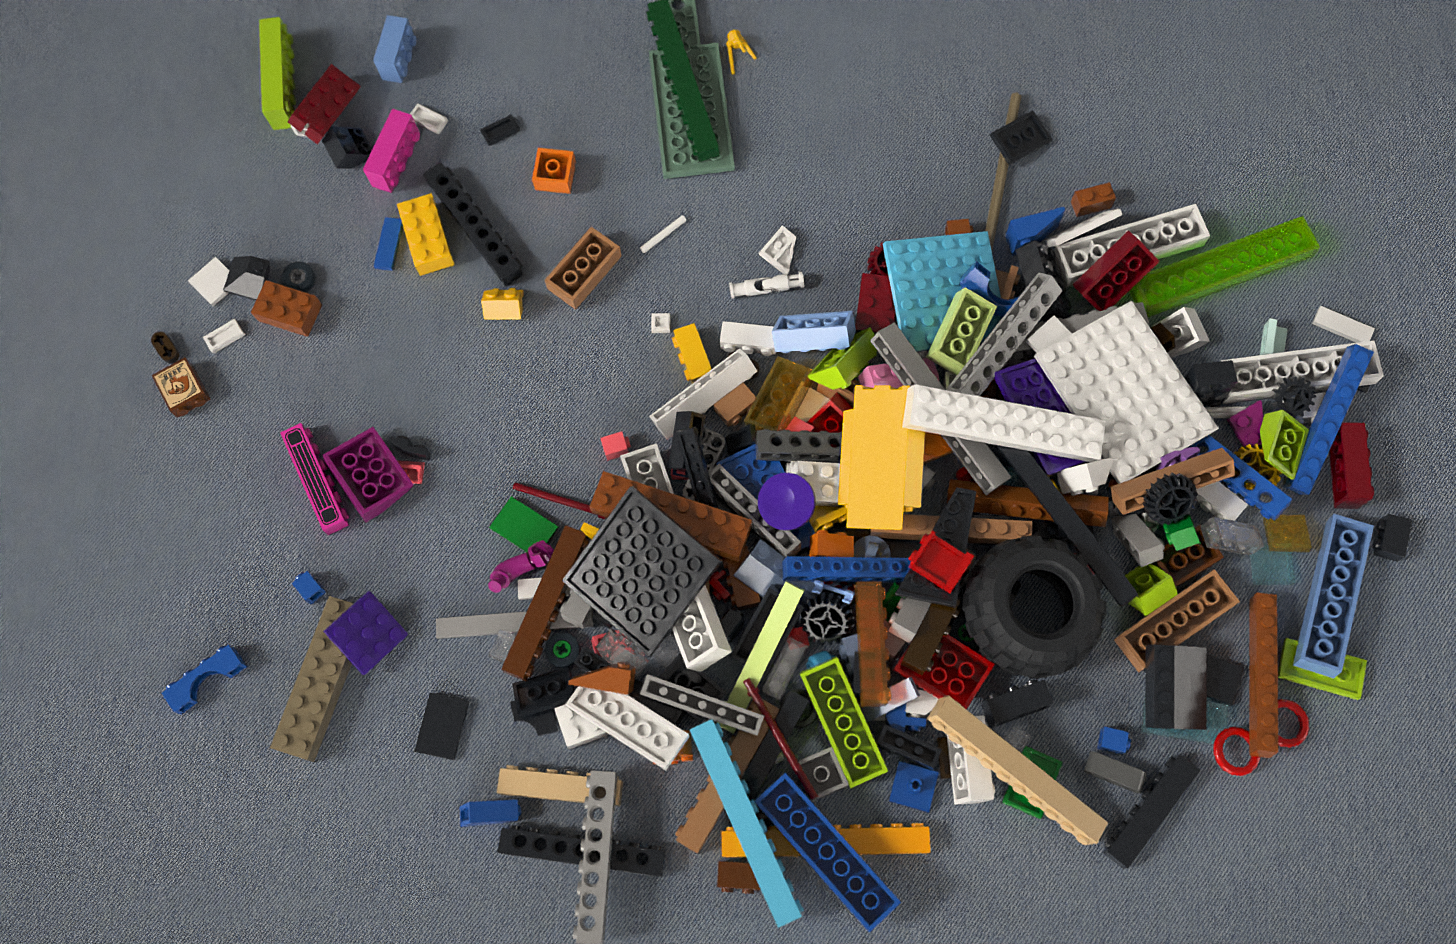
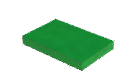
(522, 525)
(1044, 762)

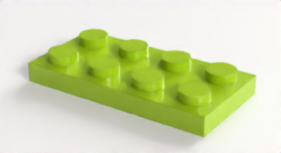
(1347, 683)

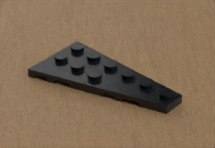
(954, 529)

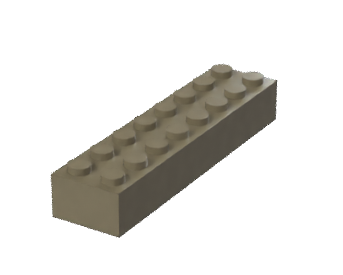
(314, 691)

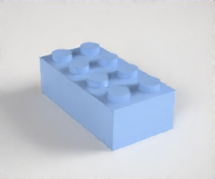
(814, 331)

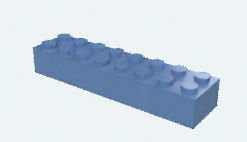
(1333, 596)

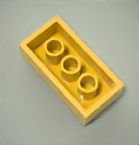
(425, 234)

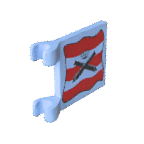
(843, 588)

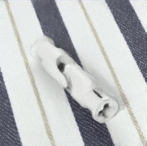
(777, 283)

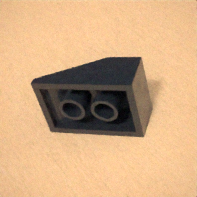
(694, 680)

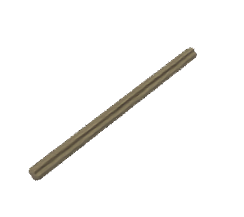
(1001, 174)

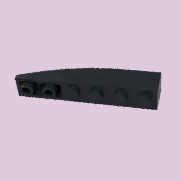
(591, 661)

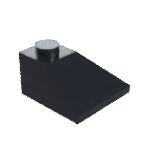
(247, 276)

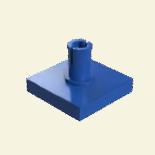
(913, 786)

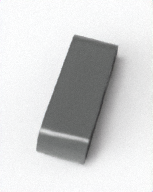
(1115, 772)

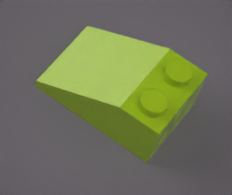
(1283, 441)

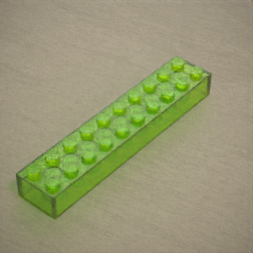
(1225, 266)

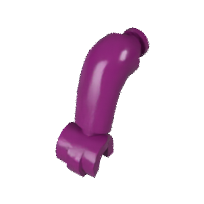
(510, 569)

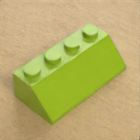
(843, 365)

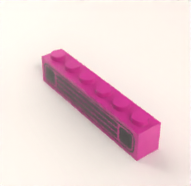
(314, 478)

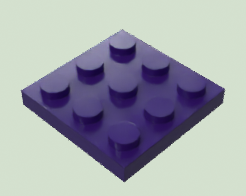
(365, 632)

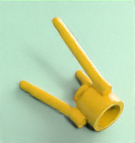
(737, 41)

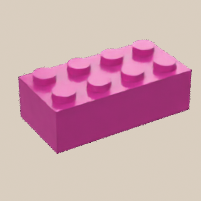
(392, 151)

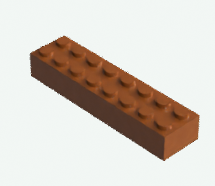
(716, 529)

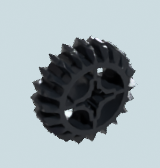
(1170, 498)
(844, 622)

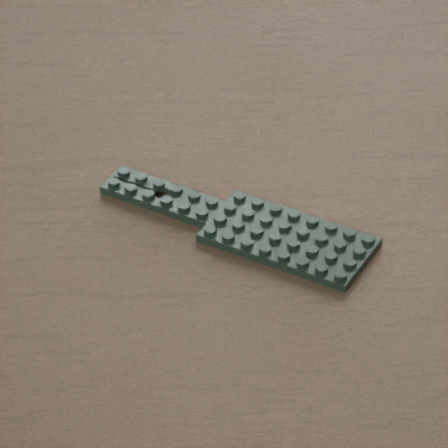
(706, 66)

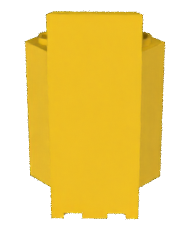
(879, 460)

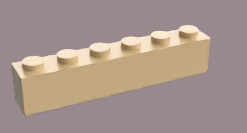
(548, 785)

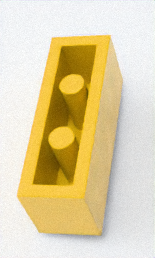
(691, 352)

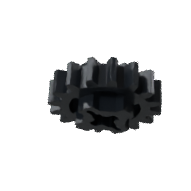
(1297, 388)

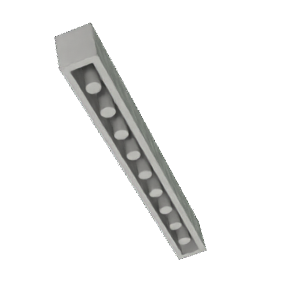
(912, 370)

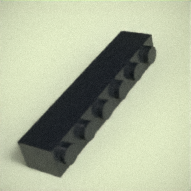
(1151, 811)

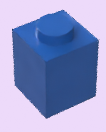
(308, 587)
(1113, 740)

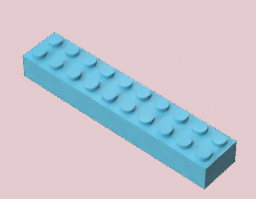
(745, 823)

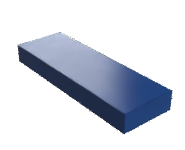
(388, 244)

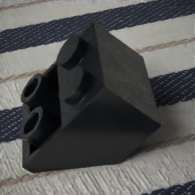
(347, 146)

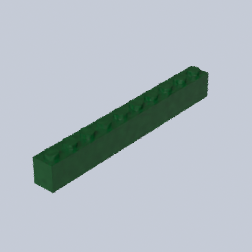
(683, 80)

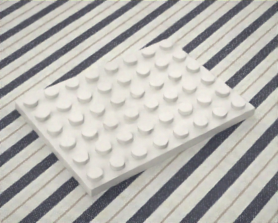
(1126, 377)

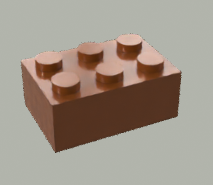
(286, 308)

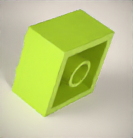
(1152, 586)

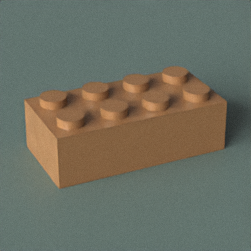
(583, 268)

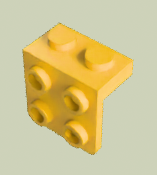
(826, 516)

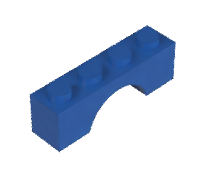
(977, 281)
(183, 693)

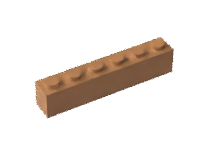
(1200, 470)

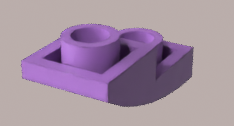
(1177, 456)

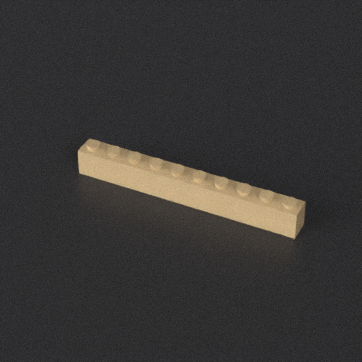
(1017, 771)

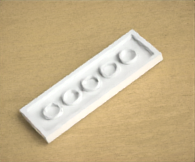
(630, 723)

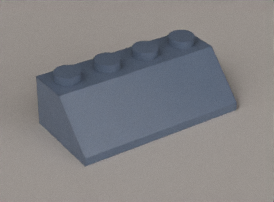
(764, 567)

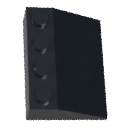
(1176, 687)

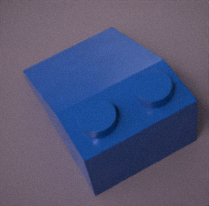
(1032, 228)

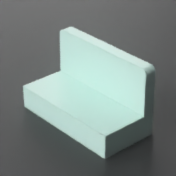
(1273, 338)

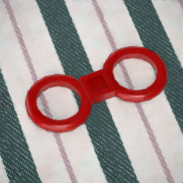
(1254, 760)

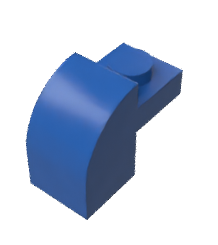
(898, 720)

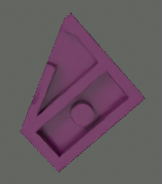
(1247, 424)

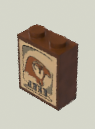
(181, 387)

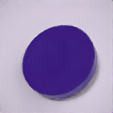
(786, 501)

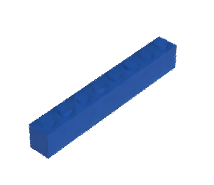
(1329, 417)

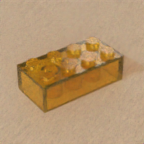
(779, 396)

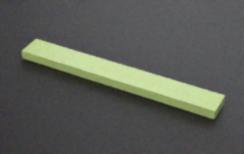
(765, 646)

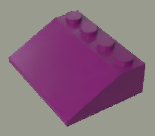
(368, 473)

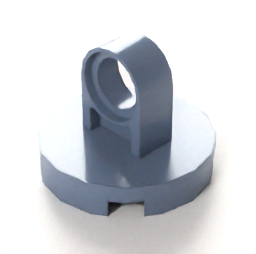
(871, 547)

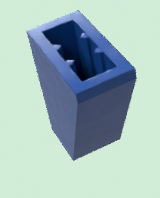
(489, 812)

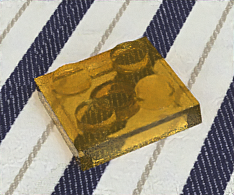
(1287, 534)

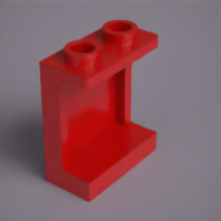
(940, 562)

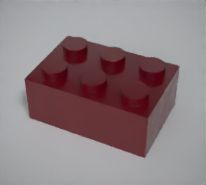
(875, 303)

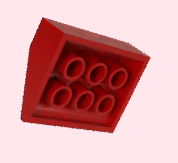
(955, 672)

